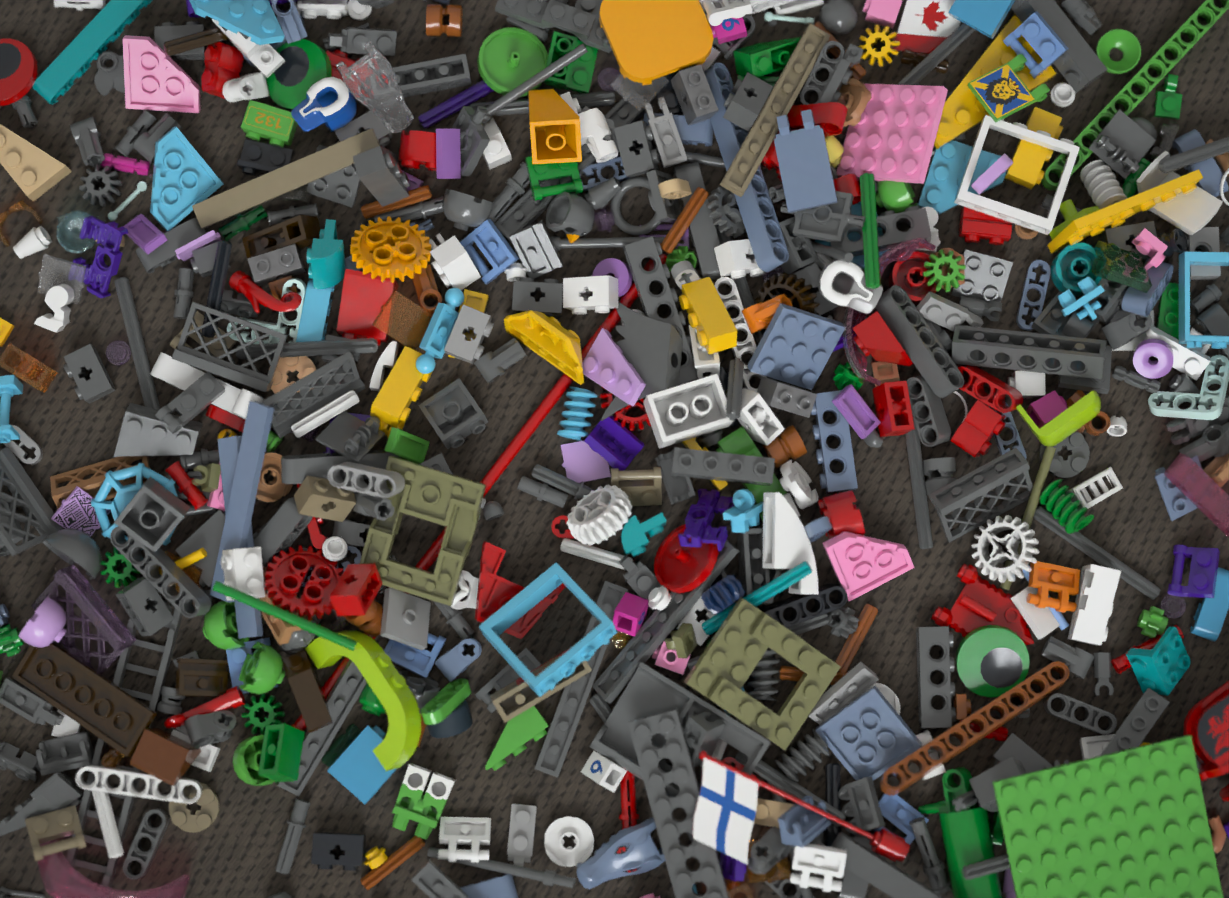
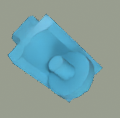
(1090, 291)
(744, 512)

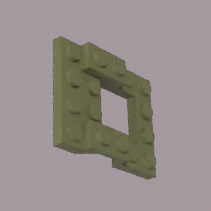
(438, 499)
(734, 656)

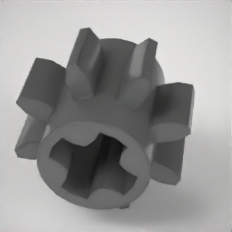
(843, 622)

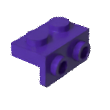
(614, 443)

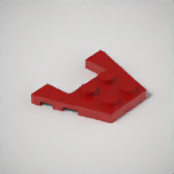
(497, 591)

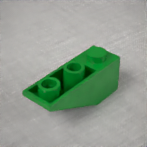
(764, 57)

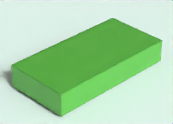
(406, 446)

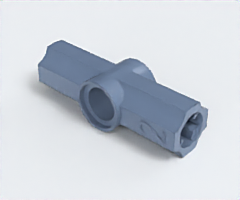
(290, 22)

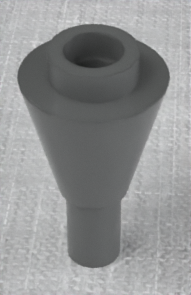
(1183, 384)

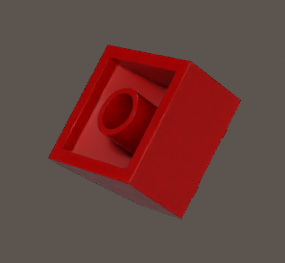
(878, 340)

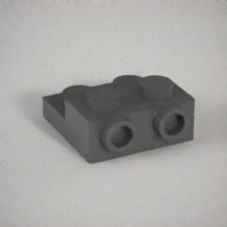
(454, 414)

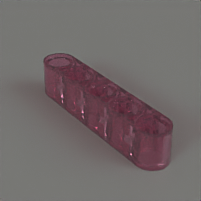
(1200, 490)

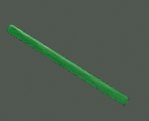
(284, 615)

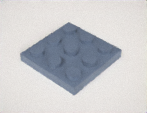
(796, 346)
(868, 736)

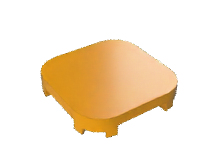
(655, 36)

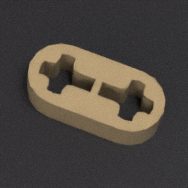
(674, 189)

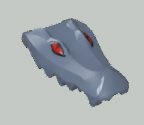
(624, 855)

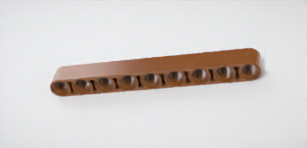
(966, 735)

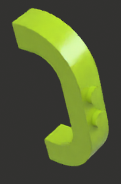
(387, 685)

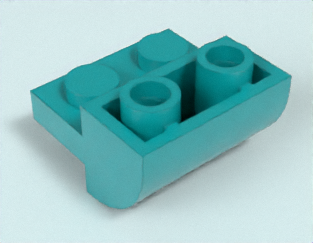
(326, 258)
(634, 533)

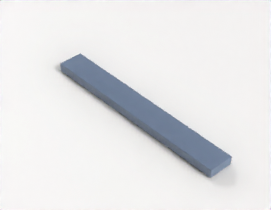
(244, 484)
(248, 618)

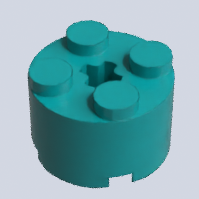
(1062, 267)

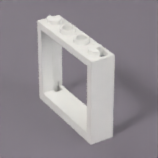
(1004, 211)

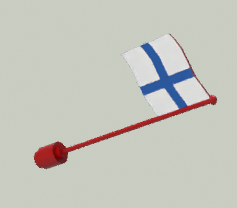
(729, 807)

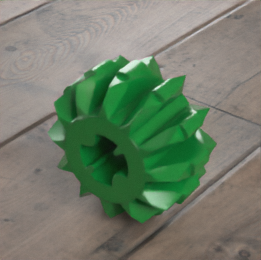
(118, 576)
(268, 707)

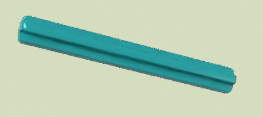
(762, 594)

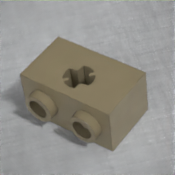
(321, 499)

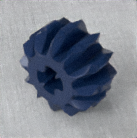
(722, 594)

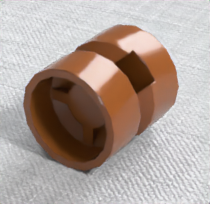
(435, 20)
(785, 446)
(371, 621)

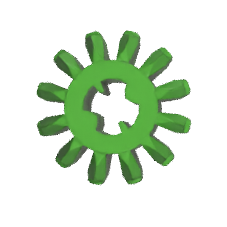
(952, 268)

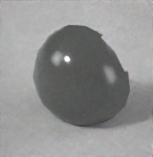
(77, 548)

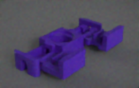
(99, 273)
(700, 529)

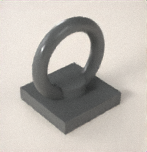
(665, 209)

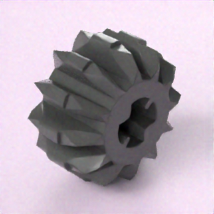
(93, 193)

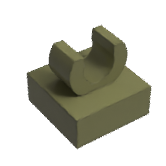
(210, 477)
(682, 640)

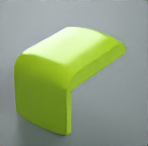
(1066, 422)

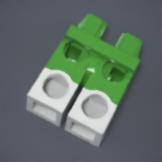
(418, 807)

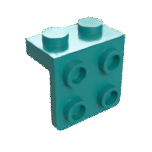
(1163, 665)

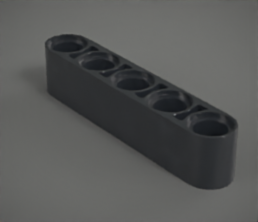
(798, 605)

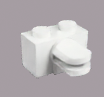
(453, 263)

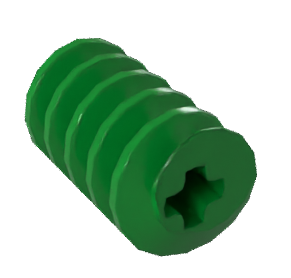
(1063, 507)

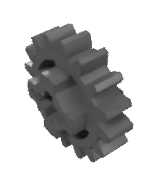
(726, 212)

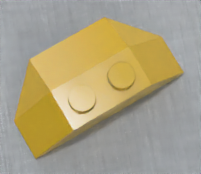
(548, 340)

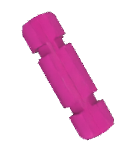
(126, 164)

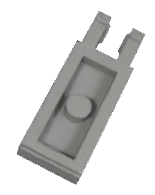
(665, 135)
(946, 312)

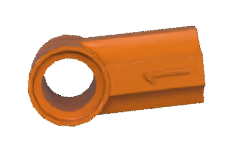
(760, 315)

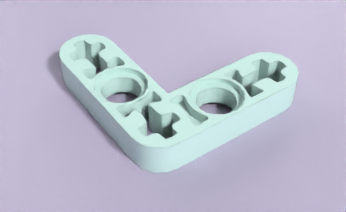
(281, 318)
(1205, 397)

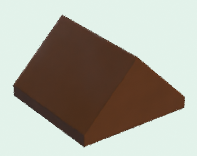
(163, 755)

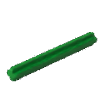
(870, 232)

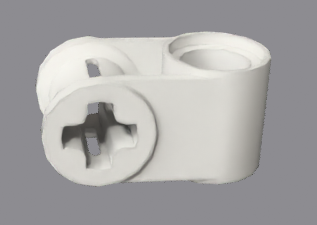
(246, 88)

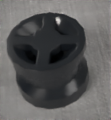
(1175, 241)

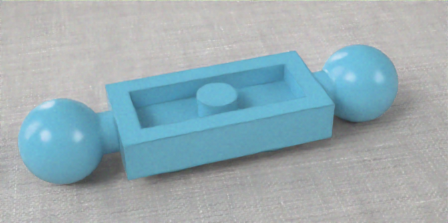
(439, 330)

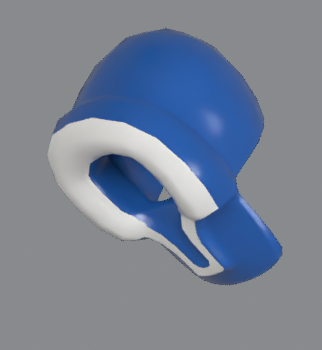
(327, 103)

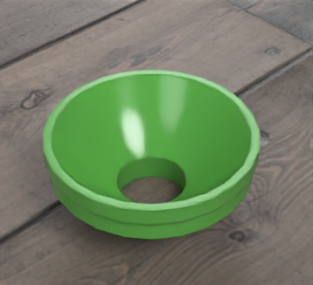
(1126, 43)

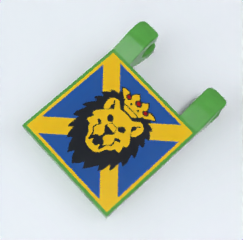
(1003, 91)

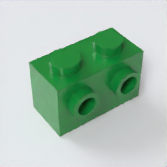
(281, 753)

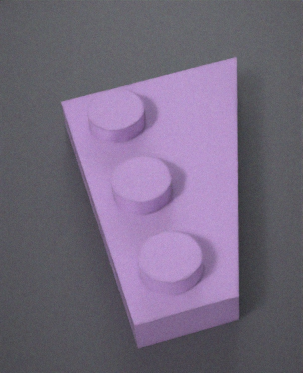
(611, 369)

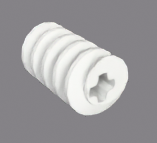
(1101, 184)

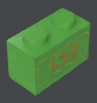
(269, 123)

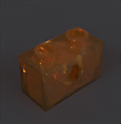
(27, 368)

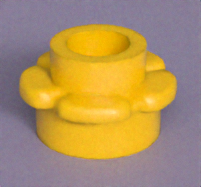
(375, 857)

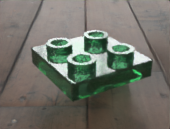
(1120, 266)

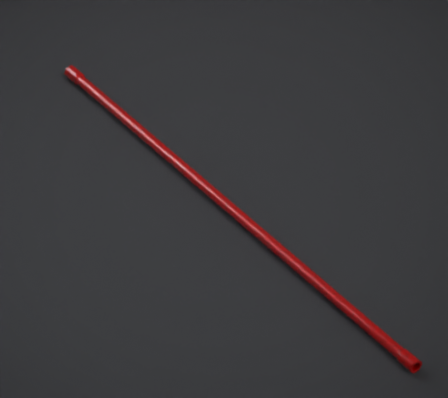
(508, 454)

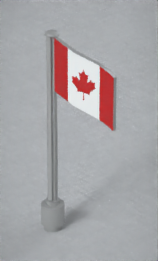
(925, 25)

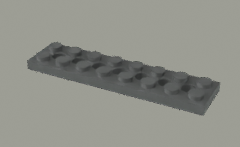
(663, 804)

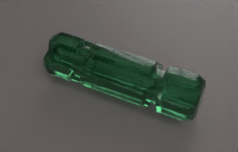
(341, 745)

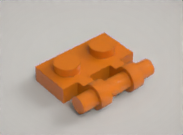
(1055, 579)

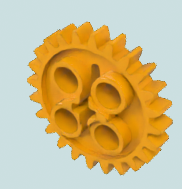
(390, 249)

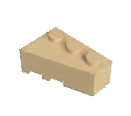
(29, 165)

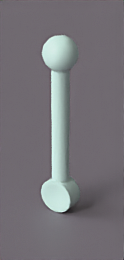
(768, 16)
(141, 186)

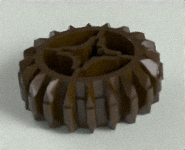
(802, 296)

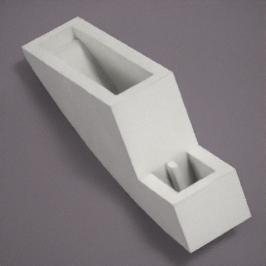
(786, 542)

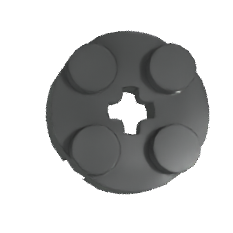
(1075, 462)

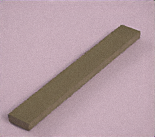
(777, 104)
(283, 179)

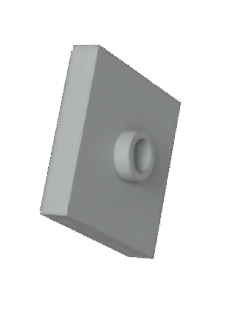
(405, 618)

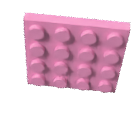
(894, 133)

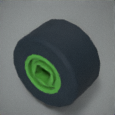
(455, 723)

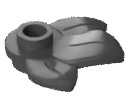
(111, 77)

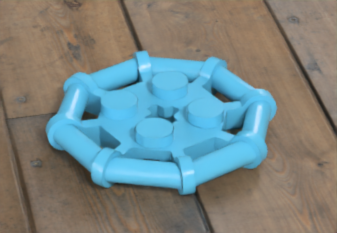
(124, 494)

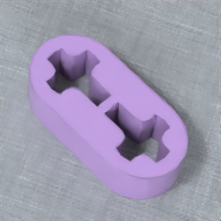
(992, 174)

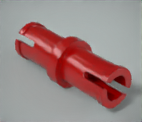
(185, 485)

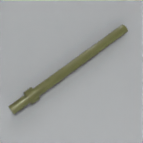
(1033, 501)

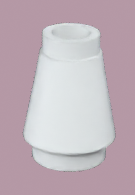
(34, 241)

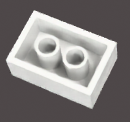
(687, 411)

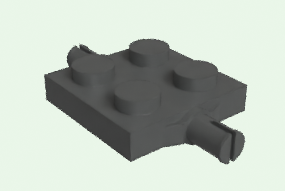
(472, 137)
(826, 221)

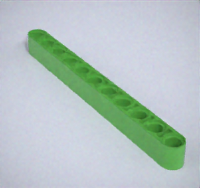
(1143, 81)

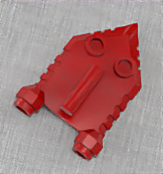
(980, 606)

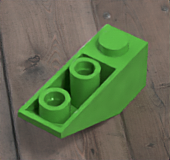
(515, 734)

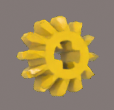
(885, 51)

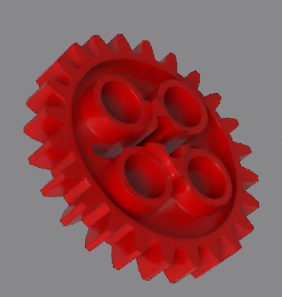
(284, 573)

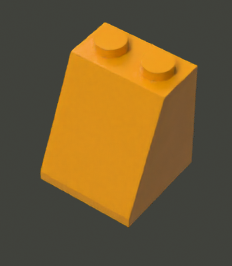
(553, 129)

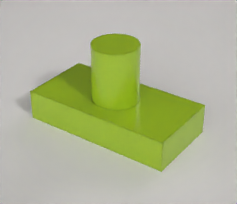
(1070, 213)

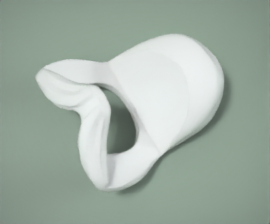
(470, 601)

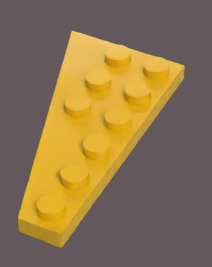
(962, 108)
(1117, 213)

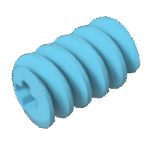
(577, 413)

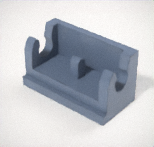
(802, 825)

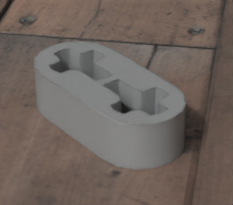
(684, 267)
(26, 441)

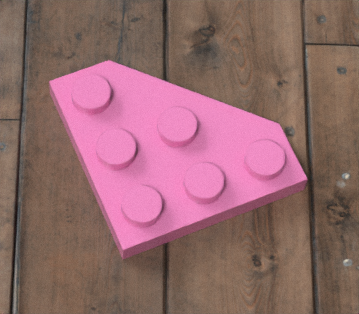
(155, 79)
(865, 562)

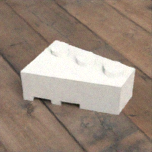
(1094, 604)

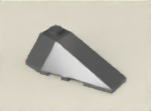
(54, 794)

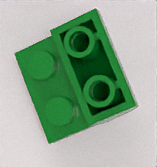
(576, 75)

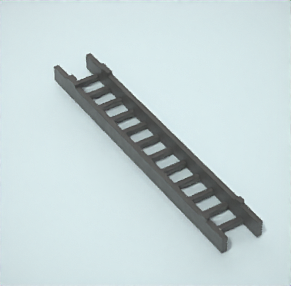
(123, 820)

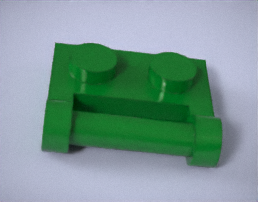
(551, 171)

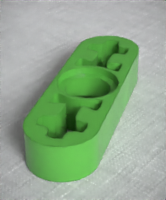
(446, 701)

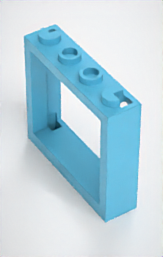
(1185, 260)
(526, 601)

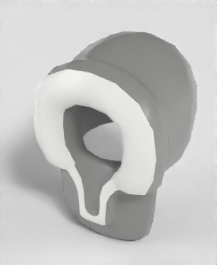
(846, 287)

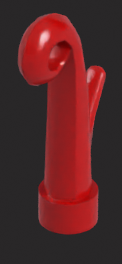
(243, 284)
(233, 698)

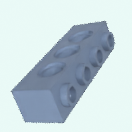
(844, 454)

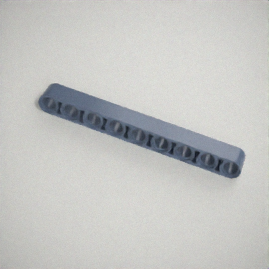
(755, 204)

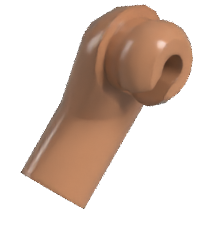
(1219, 833)

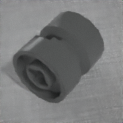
(939, 473)

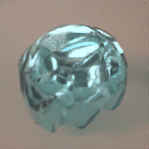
(69, 231)

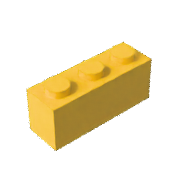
(1029, 156)
(708, 315)
(399, 389)

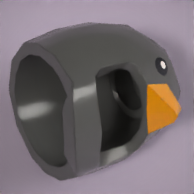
(570, 214)

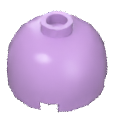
(45, 625)

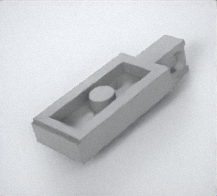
(521, 833)

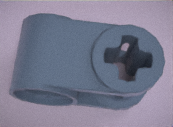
(456, 661)

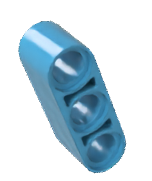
(1212, 611)

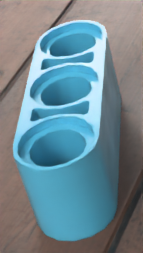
(314, 313)

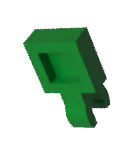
(1168, 102)

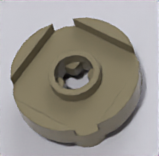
(203, 818)

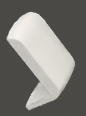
(1185, 211)

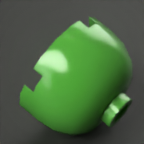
(894, 196)
(221, 626)
(261, 670)
(247, 761)

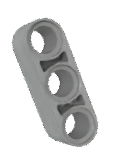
(377, 478)

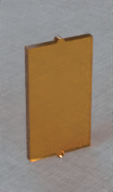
(403, 321)

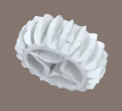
(599, 515)
(1011, 541)

